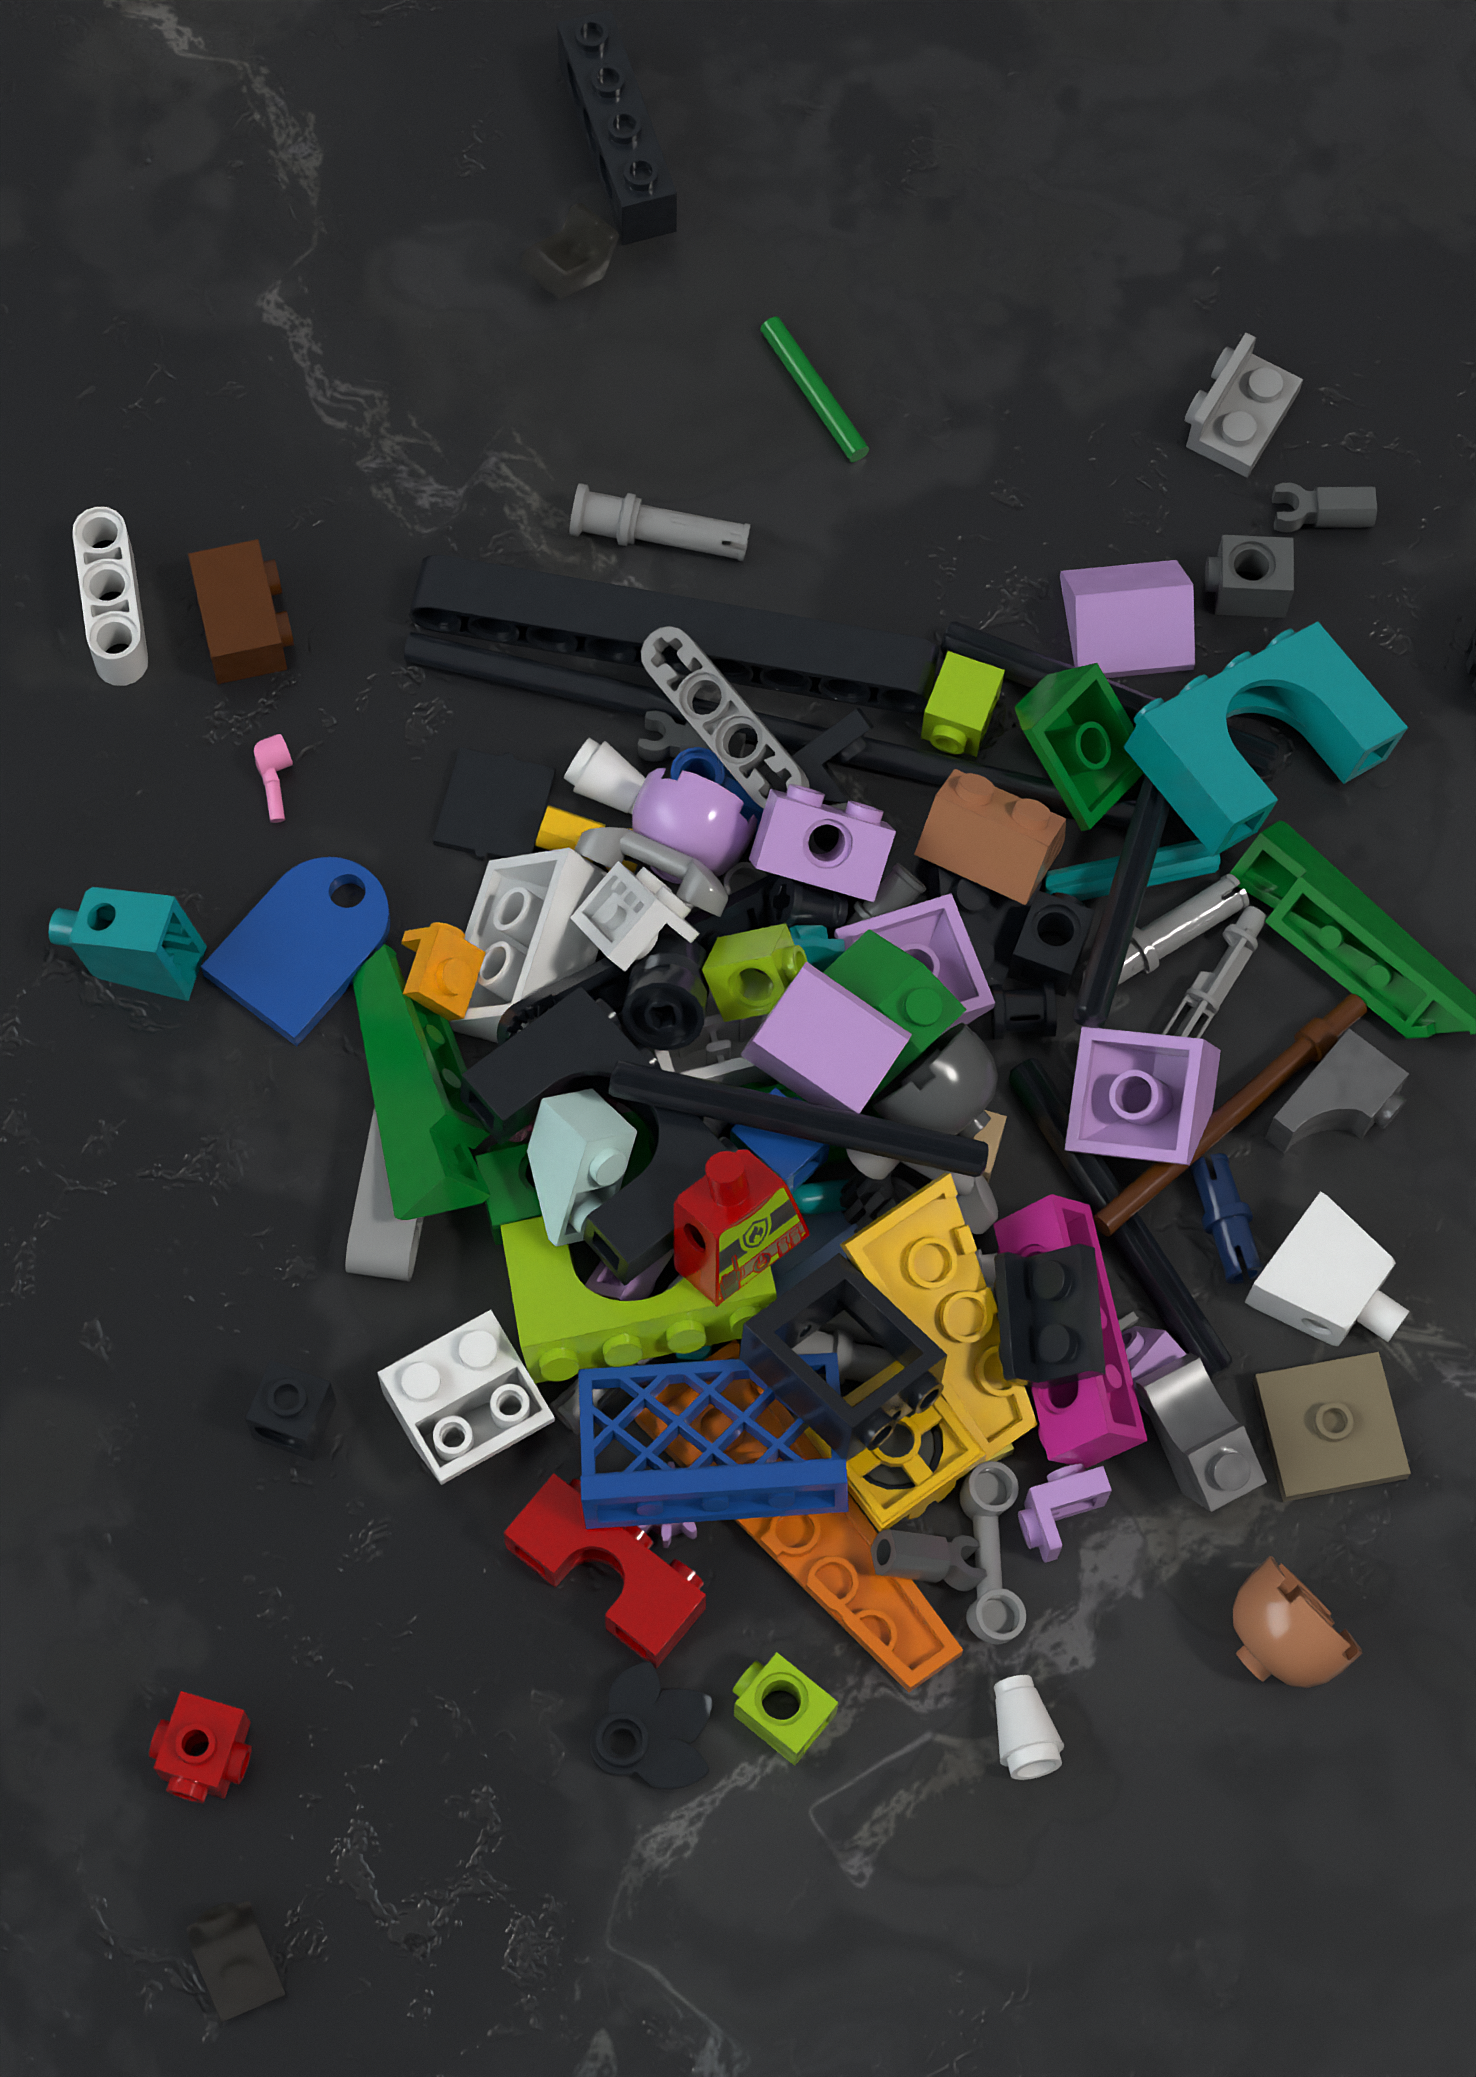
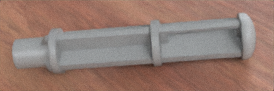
(1211, 988)

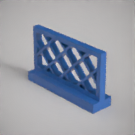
(701, 1490)

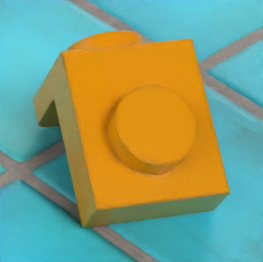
(442, 969)

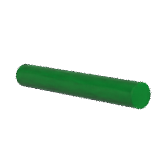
(814, 389)

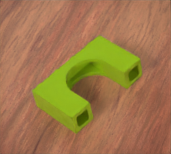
(574, 1329)

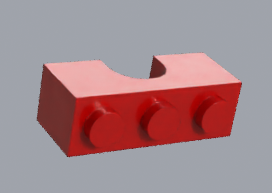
(656, 1599)

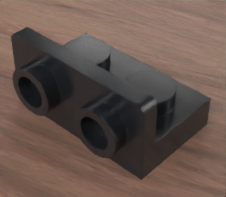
(1049, 1316)

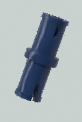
(1227, 1218)

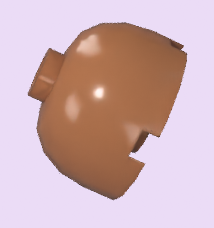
(1288, 1630)

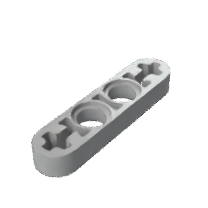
(727, 718)

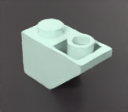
(577, 1160)

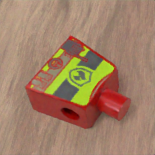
(733, 1224)

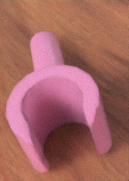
(272, 756)

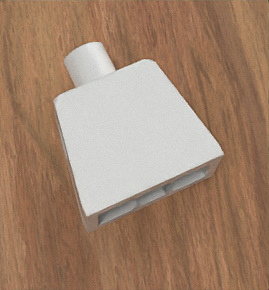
(1328, 1278)

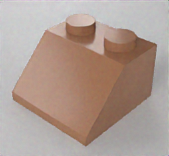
(991, 836)

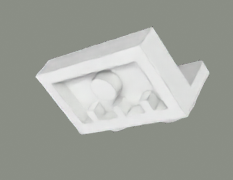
(628, 913)

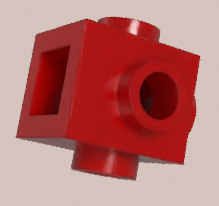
(196, 1725)

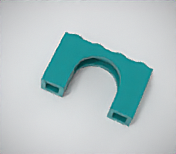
(1296, 679)

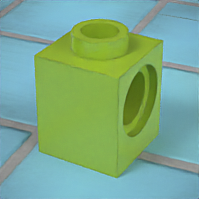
(961, 704)
(735, 983)
(788, 1736)

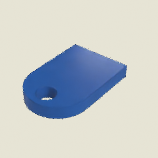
(301, 948)

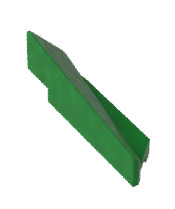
(1352, 936)
(417, 1096)

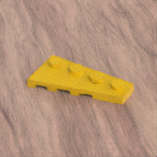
(930, 1271)

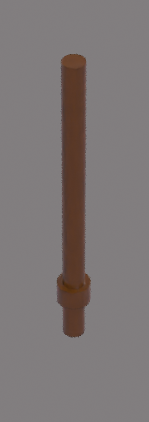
(1310, 1043)

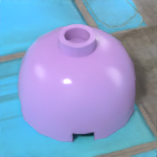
(693, 819)

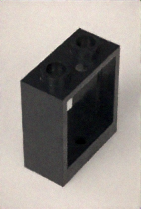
(806, 1308)

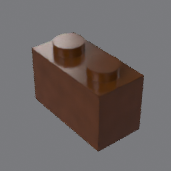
(239, 612)

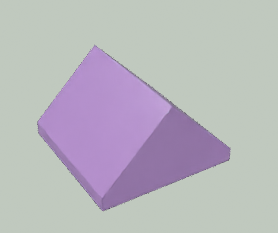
(1131, 618)
(826, 1043)

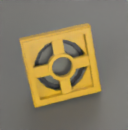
(909, 1466)

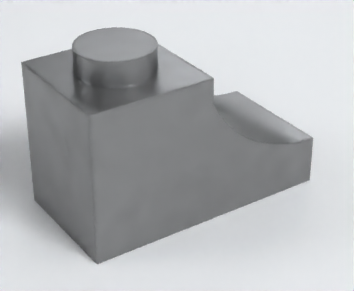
(1344, 1092)
(1199, 1434)

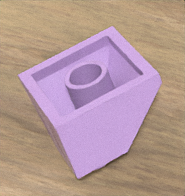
(939, 940)
(1141, 1095)

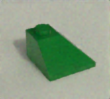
(1080, 740)
(899, 990)

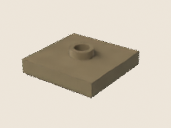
(1331, 1426)

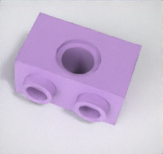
(849, 868)

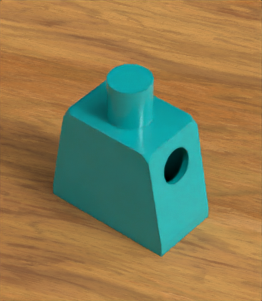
(133, 940)

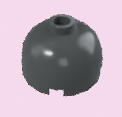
(944, 1087)

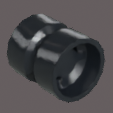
(667, 994)

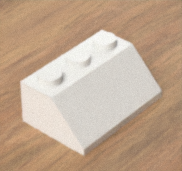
(526, 932)

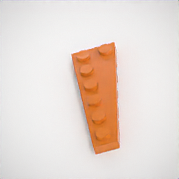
(825, 1550)

